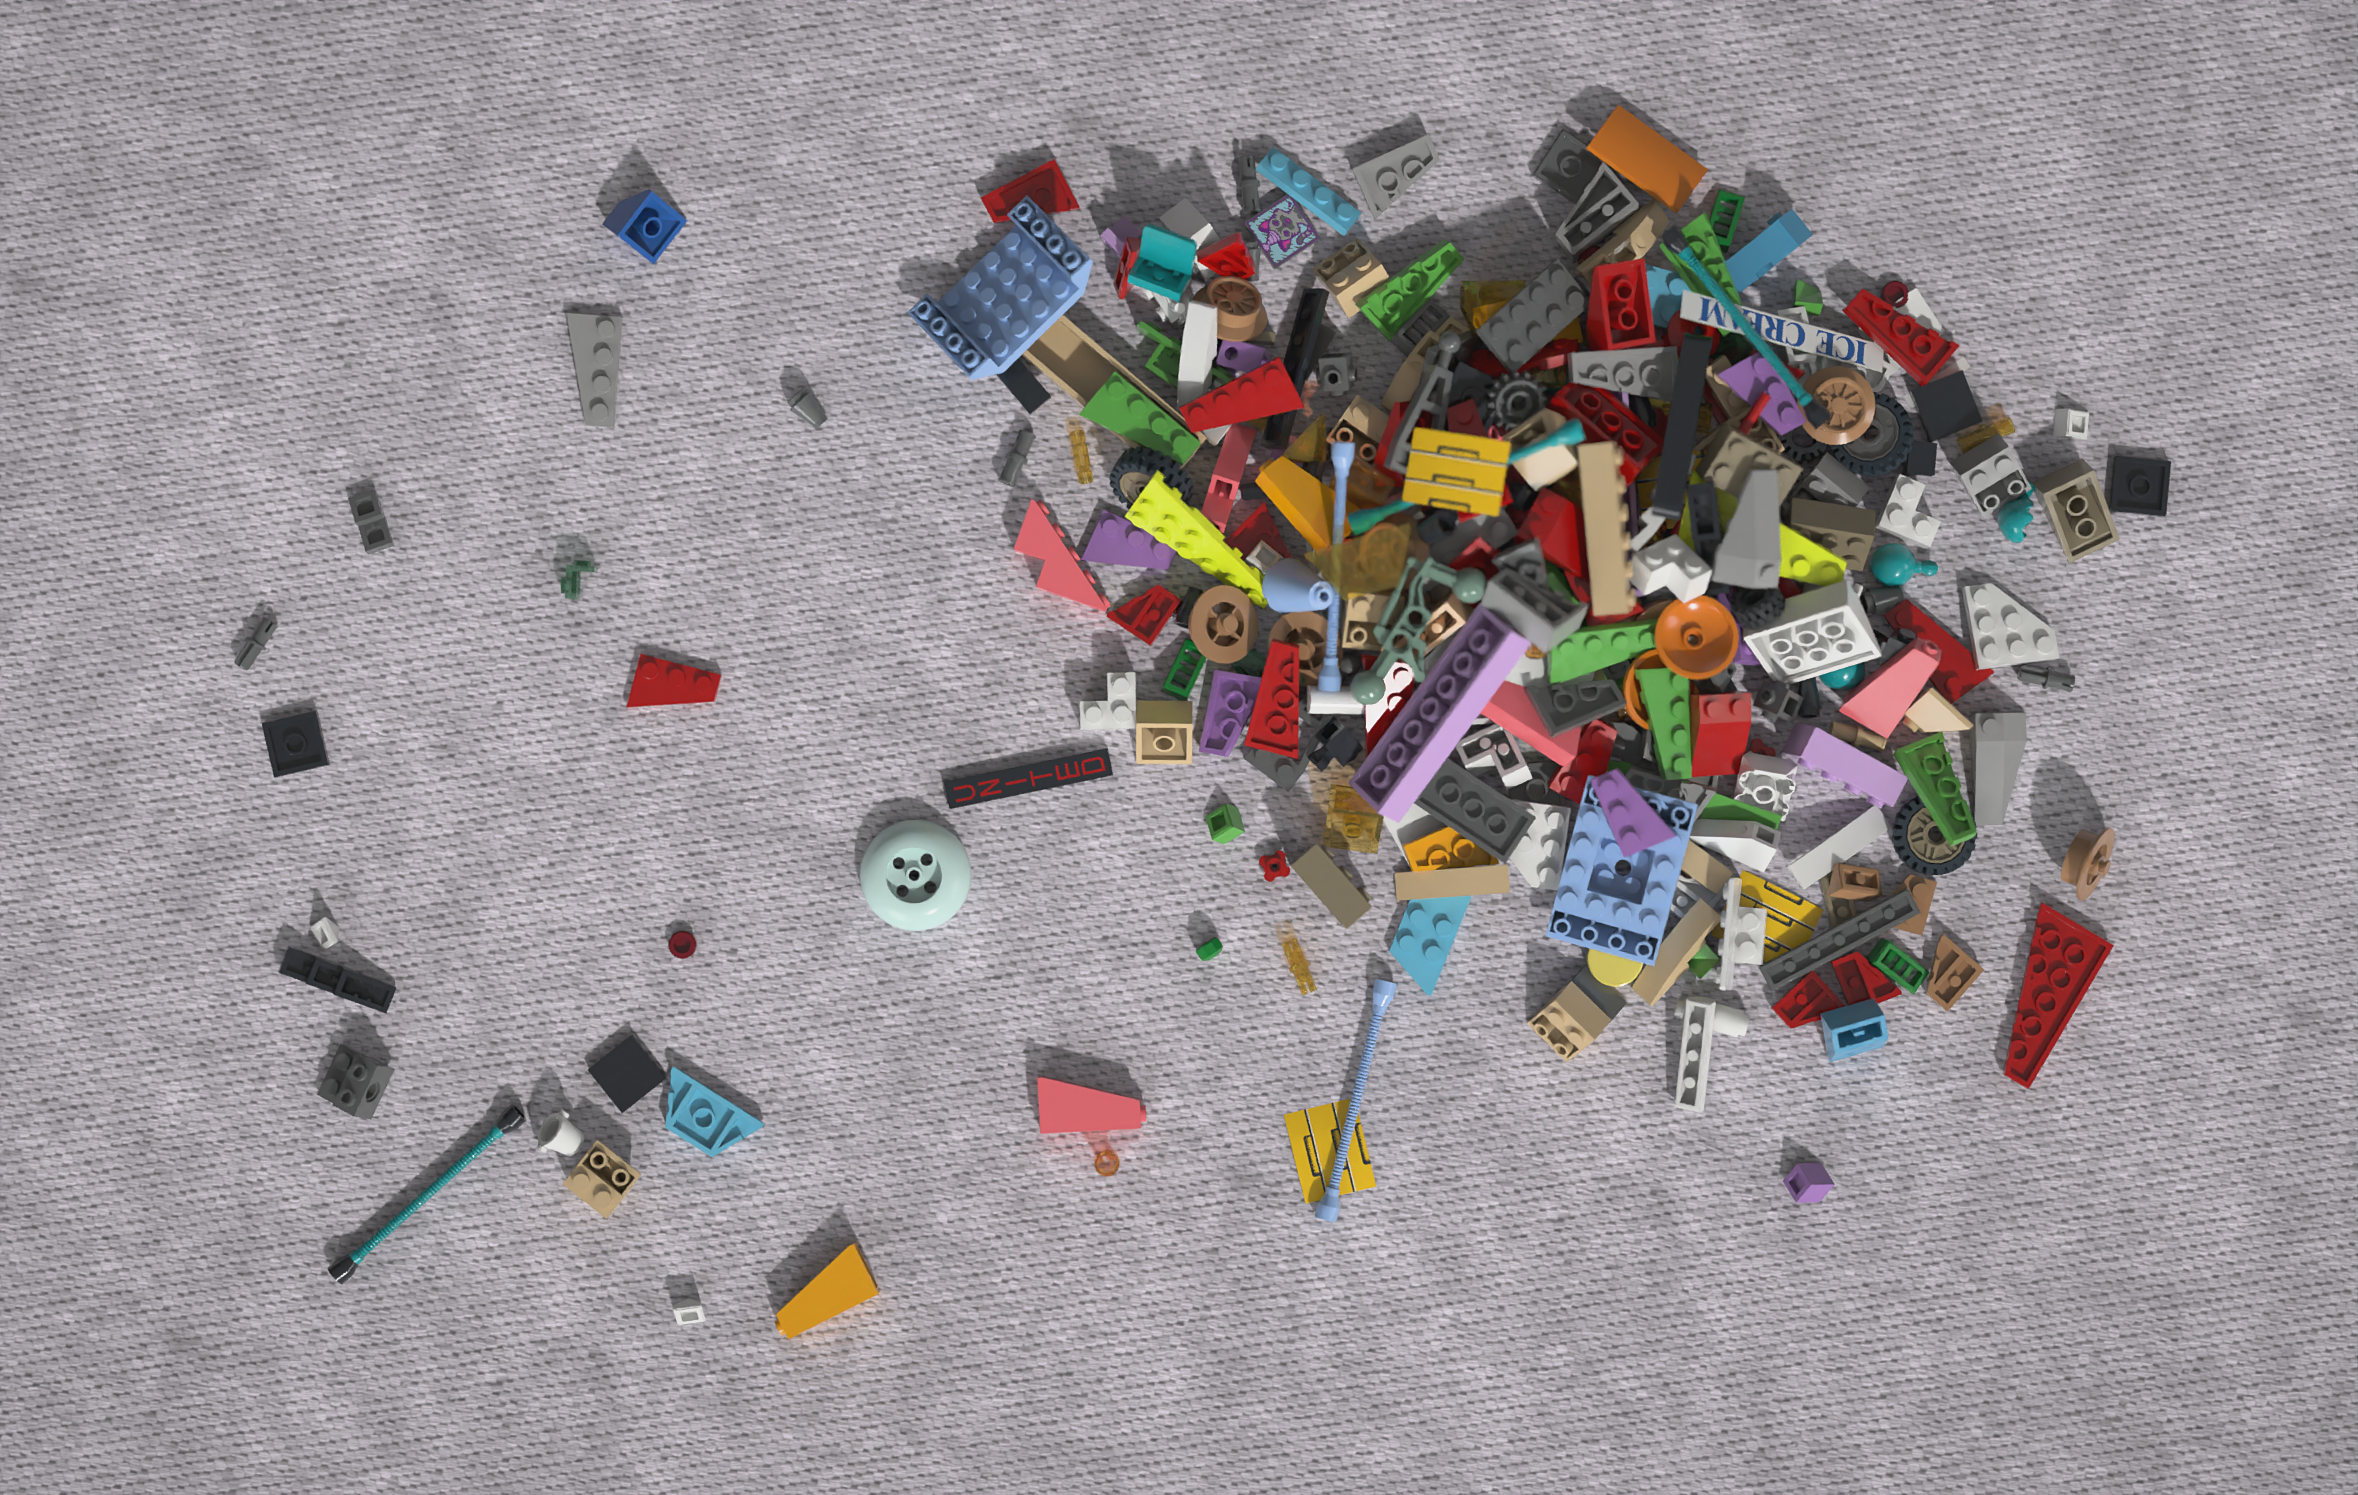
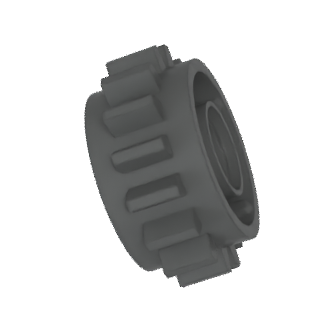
(1505, 390)

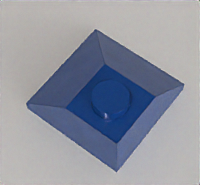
(645, 224)

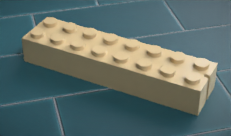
(1083, 367)

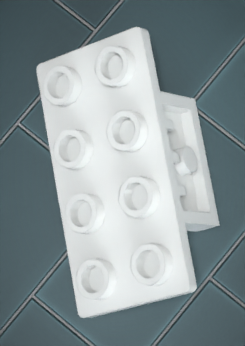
(1743, 934)

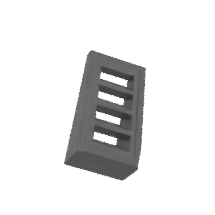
(1402, 343)

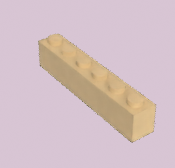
(1606, 528)

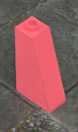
(1890, 690)
(1516, 714)
(1082, 1108)

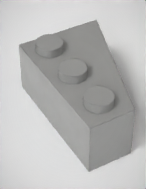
(1596, 214)
(1531, 611)

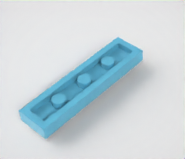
(1308, 191)

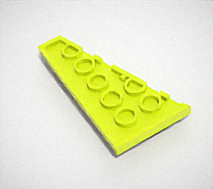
(1193, 537)
(1799, 556)

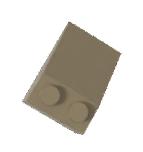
(2076, 510)

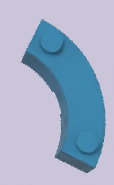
(1767, 249)

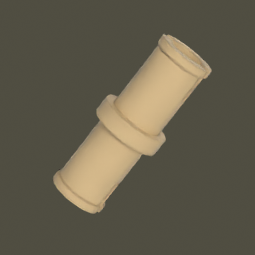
(1857, 736)

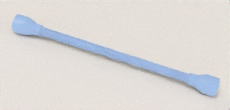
(1342, 457)
(1329, 1204)

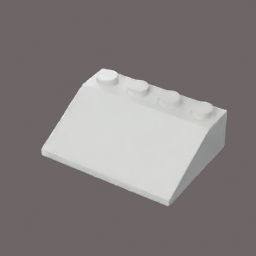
(1814, 635)

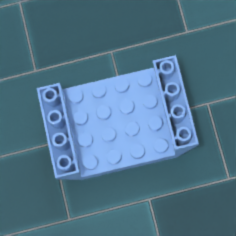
(1007, 295)

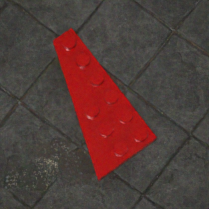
(2055, 979)

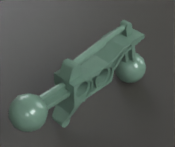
(1467, 585)

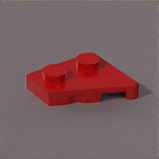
(1862, 980)

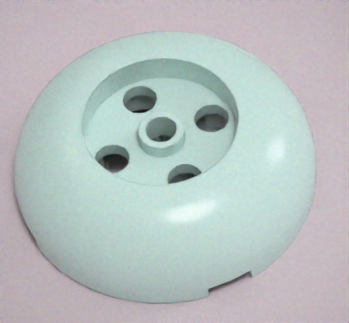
(948, 871)

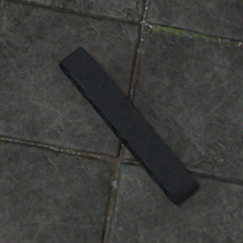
(1682, 426)

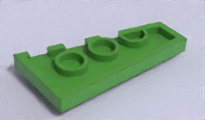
(1707, 251)
(1409, 289)
(1134, 416)
(1599, 647)
(1669, 719)
(1933, 779)

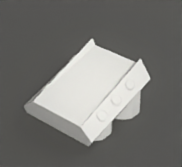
(1766, 782)

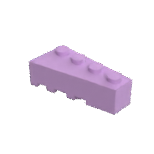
(1844, 764)

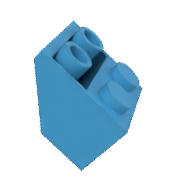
(1854, 1029)

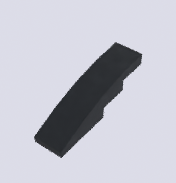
(1024, 386)
(1706, 528)
(337, 979)

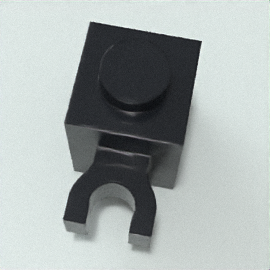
(1896, 642)
(1336, 744)

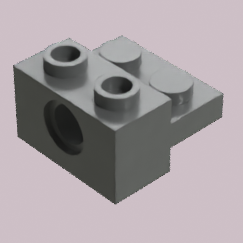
(355, 1082)

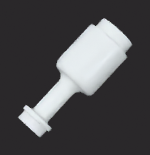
(1726, 1019)

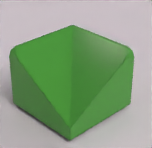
(1807, 296)
(1225, 823)
(1703, 961)

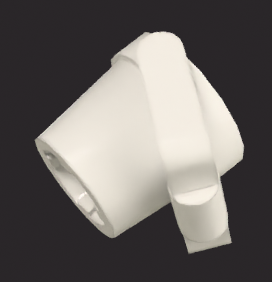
(560, 1134)

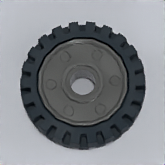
(1889, 446)

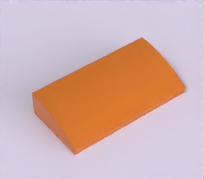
(1647, 159)

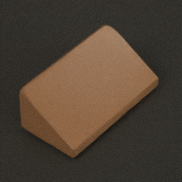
(1855, 882)

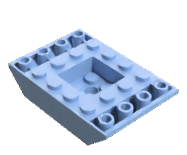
(1615, 910)

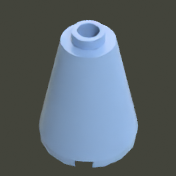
(1295, 588)

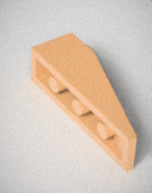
(1447, 617)

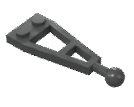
(1399, 451)
(1282, 768)

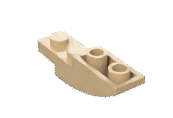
(1630, 241)
(1408, 377)
(1734, 406)

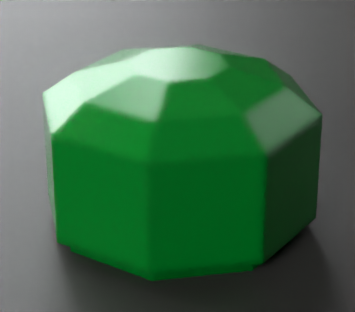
(1209, 949)

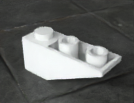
(1740, 840)

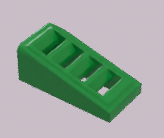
(1724, 236)
(1177, 692)
(1878, 954)

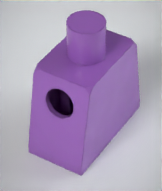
(1248, 356)

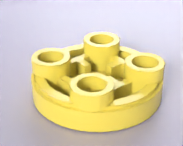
(1612, 969)

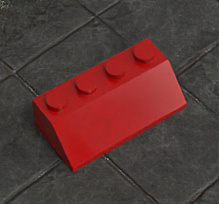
(1609, 420)

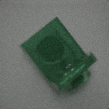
(571, 583)

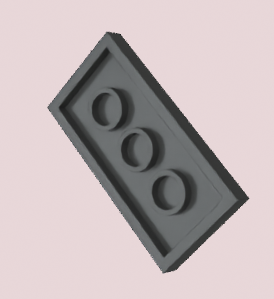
(1533, 316)
(1475, 810)

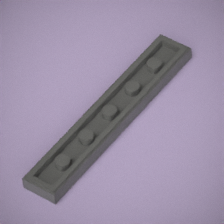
(1839, 939)

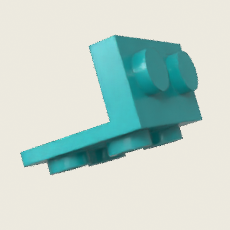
(1164, 262)

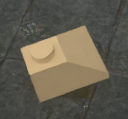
(1933, 714)

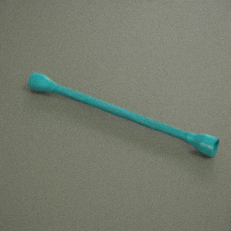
(1566, 434)

